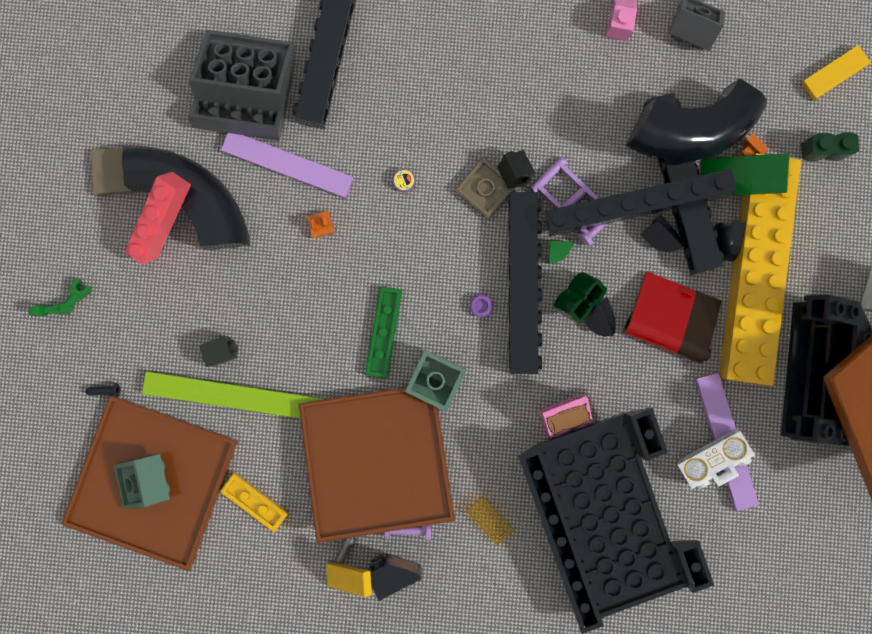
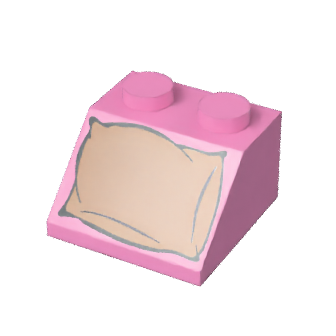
(566, 415)

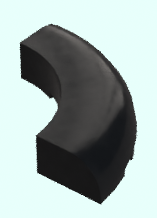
(697, 132)
(207, 203)

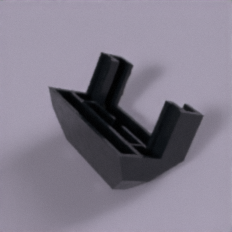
(820, 338)

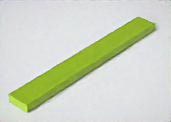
(224, 394)

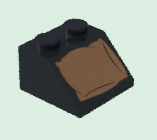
(392, 574)

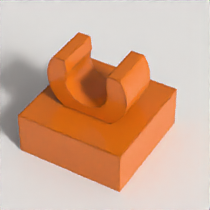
(752, 146)
(320, 224)

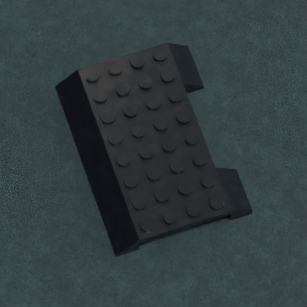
(607, 518)

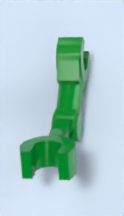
(67, 306)

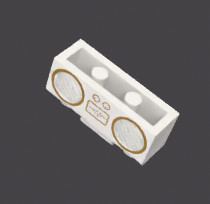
(714, 457)

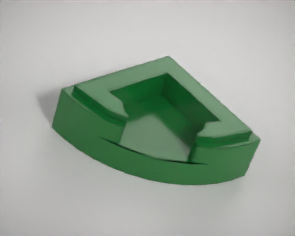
(558, 250)

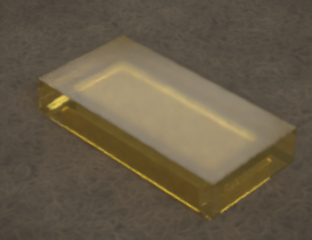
(490, 520)

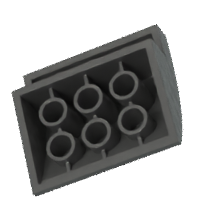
(241, 84)

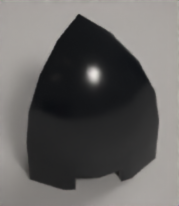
(662, 235)
(730, 239)
(601, 319)

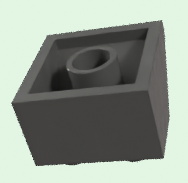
(697, 24)

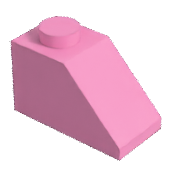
(622, 19)

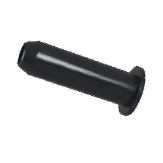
(104, 390)

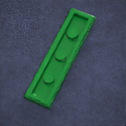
(383, 332)

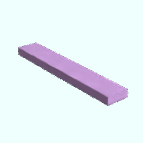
(287, 164)
(721, 423)

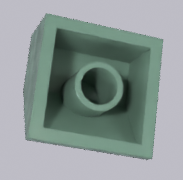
(435, 380)
(142, 482)

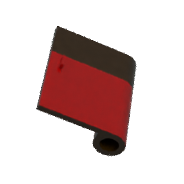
(673, 318)

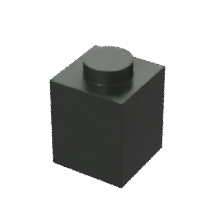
(515, 169)
(218, 351)

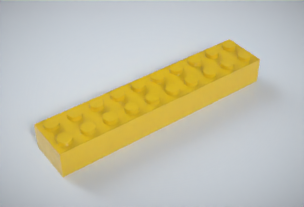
(759, 285)

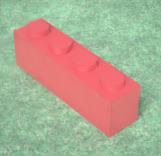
(157, 217)

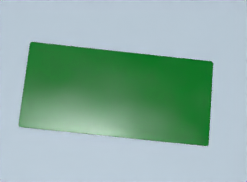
(753, 173)

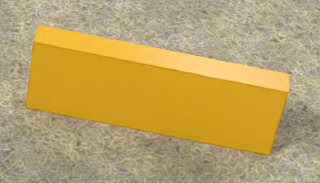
(835, 72)
(254, 502)
(349, 579)

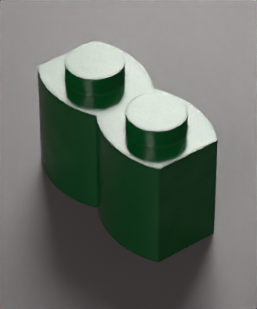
(830, 146)
(580, 297)

